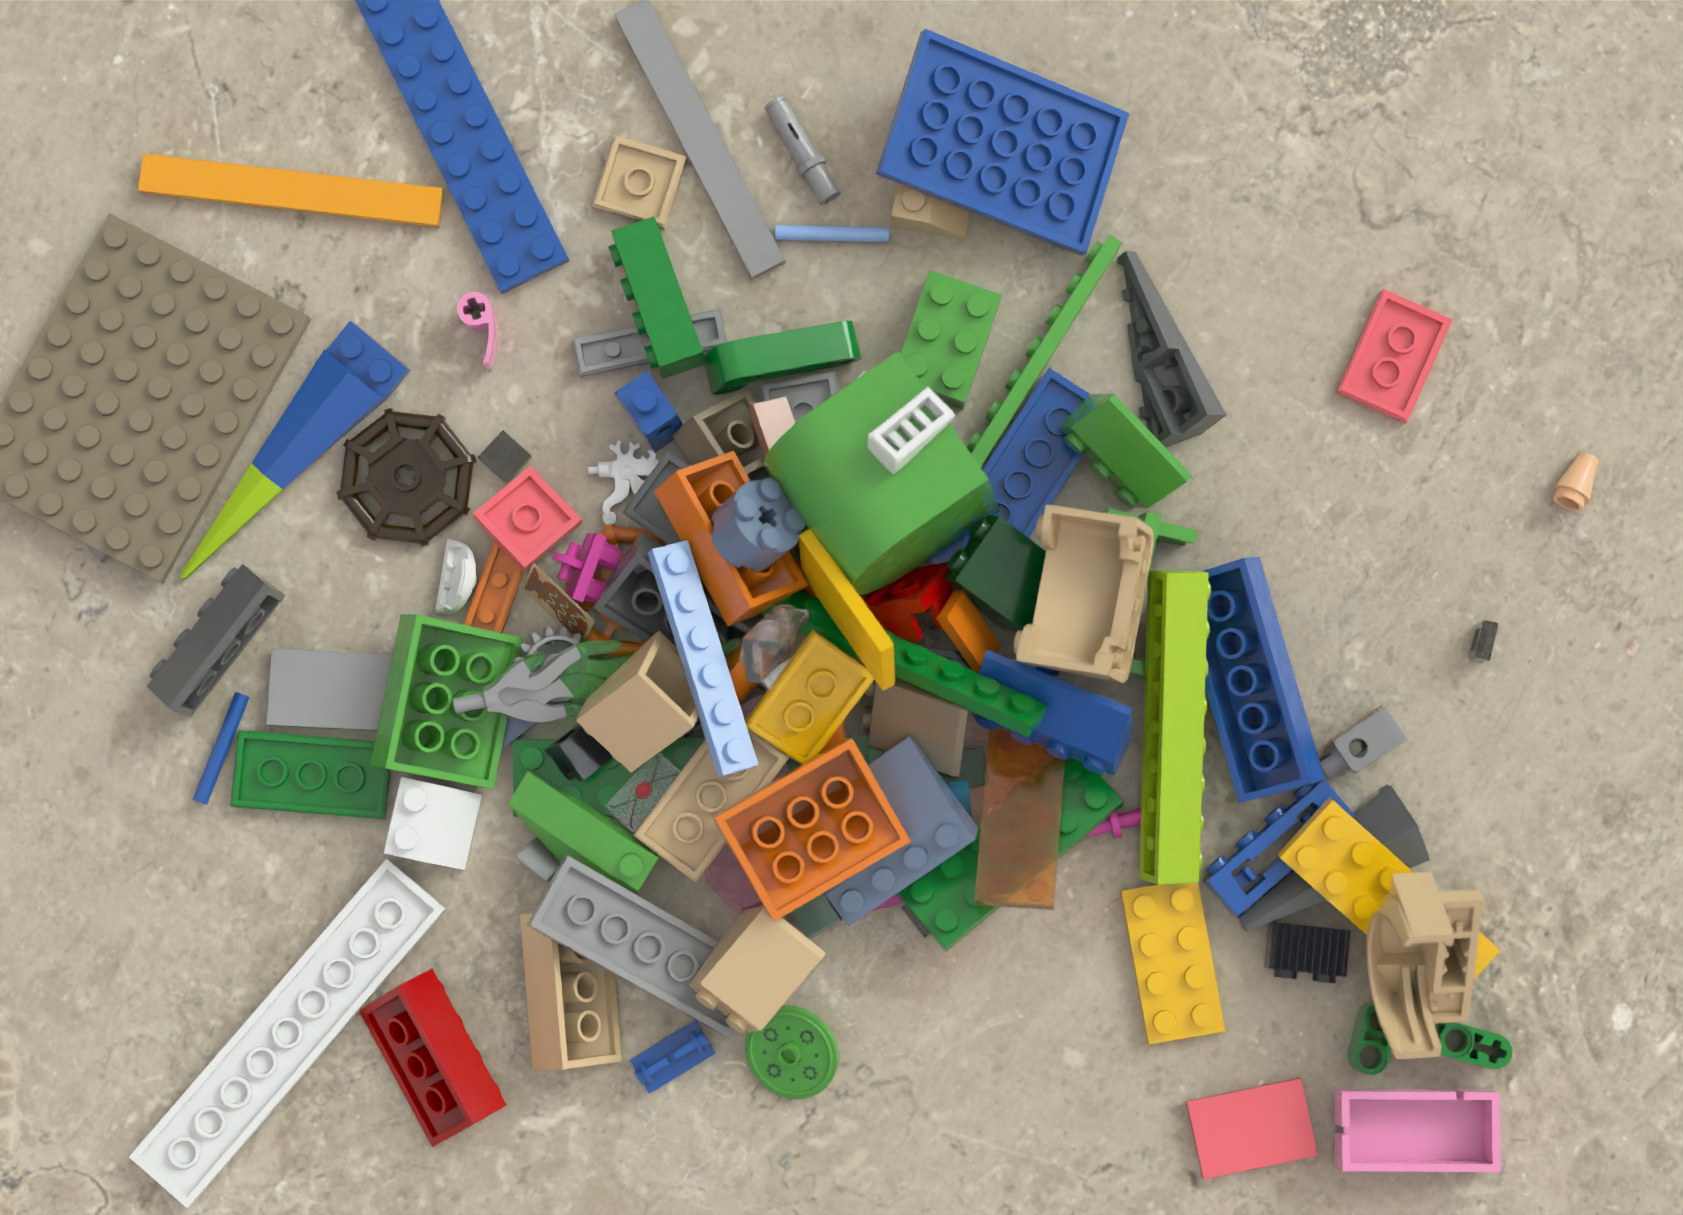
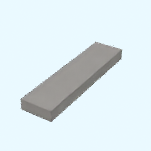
(625, 346)

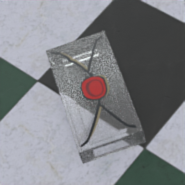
(643, 791)

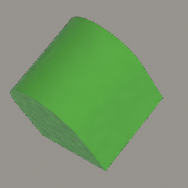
(857, 509)

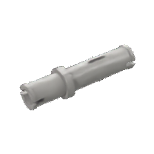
(810, 163)

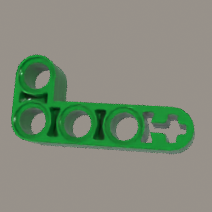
(780, 354)
(1365, 1035)

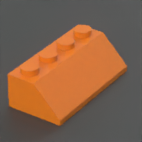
(689, 503)

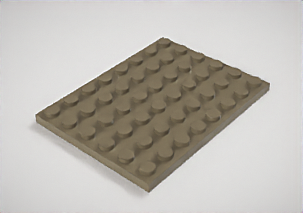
(139, 396)

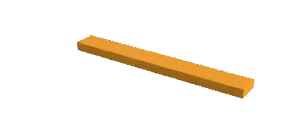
(291, 190)

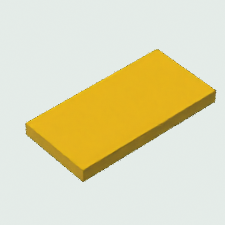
(847, 610)

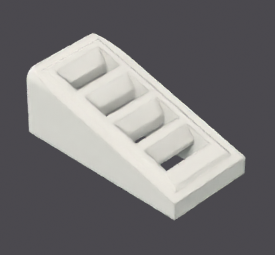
(906, 451)

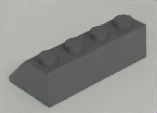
(636, 604)
(214, 641)

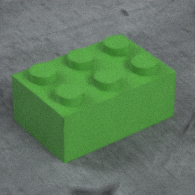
(949, 335)

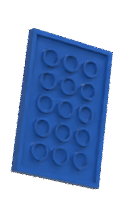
(1002, 142)

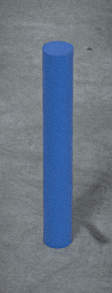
(221, 748)

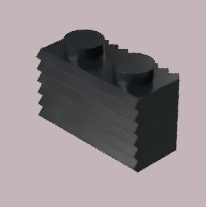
(1308, 950)

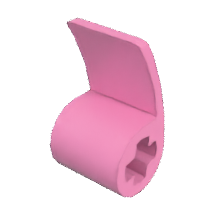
(485, 323)

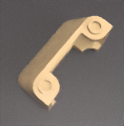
(1088, 593)

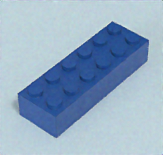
(1255, 686)

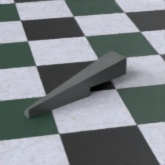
(1172, 383)
(1384, 819)

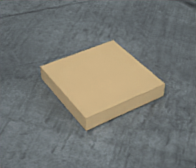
(639, 181)

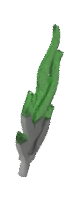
(568, 674)

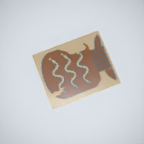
(557, 603)

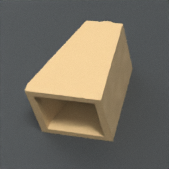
(641, 705)
(755, 969)

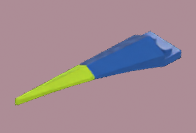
(334, 398)

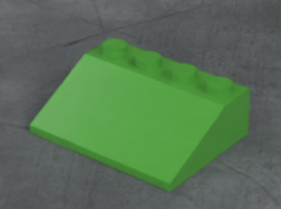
(418, 717)

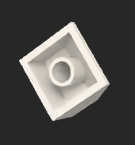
(433, 823)

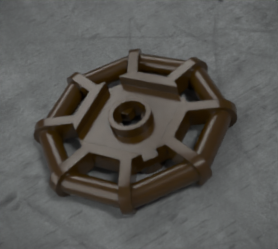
(405, 499)

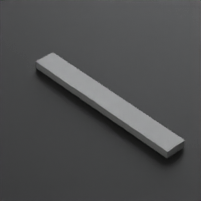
(700, 138)

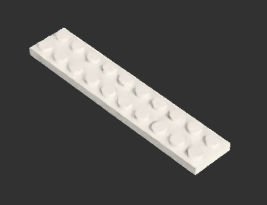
(287, 1033)

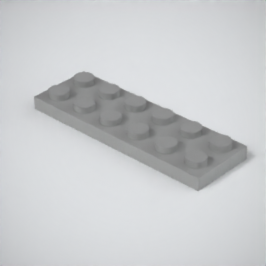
(627, 938)

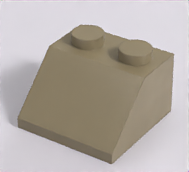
(722, 430)

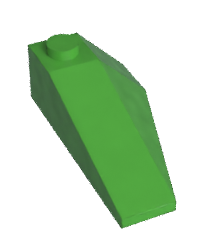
(582, 833)

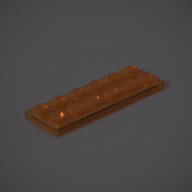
(1019, 825)

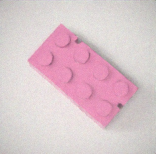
(1417, 1130)

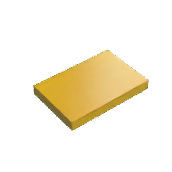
(809, 698)

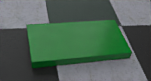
(308, 775)

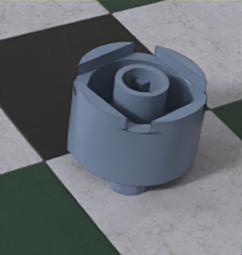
(756, 525)

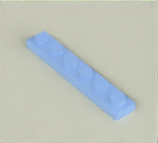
(702, 658)

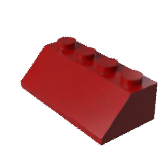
(432, 1057)

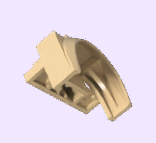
(1419, 936)

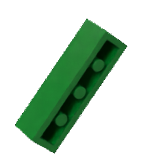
(658, 298)

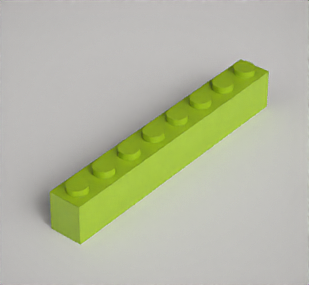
(1174, 726)

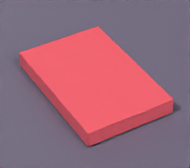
(1394, 356)
(1251, 1128)

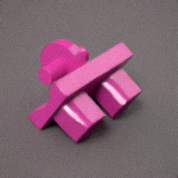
(593, 553)

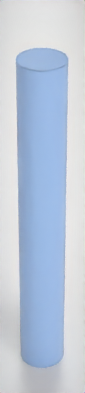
(832, 233)

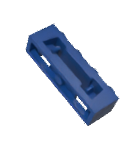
(1229, 887)

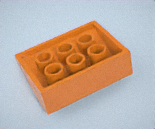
(811, 829)

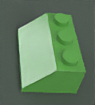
(1123, 451)

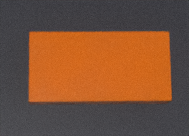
(967, 629)

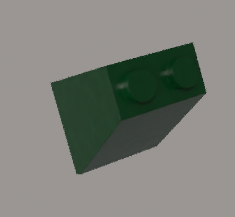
(999, 572)

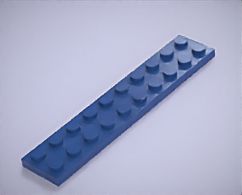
(465, 139)

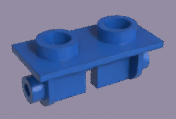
(672, 1056)

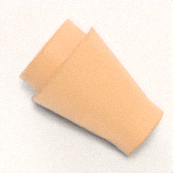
(1576, 484)

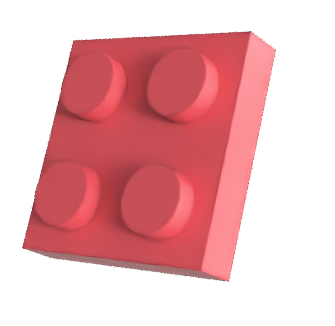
(527, 518)

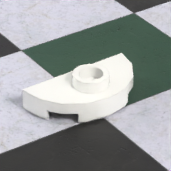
(456, 579)

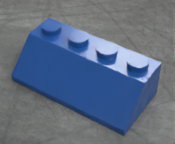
(1075, 720)

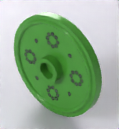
(793, 1053)

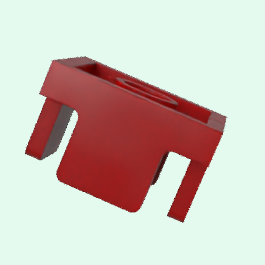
(913, 593)

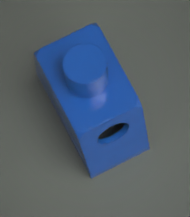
(649, 410)

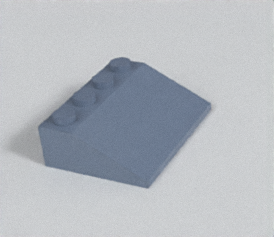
(930, 818)

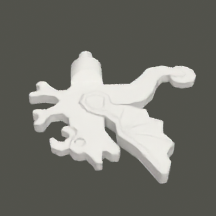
(626, 472)

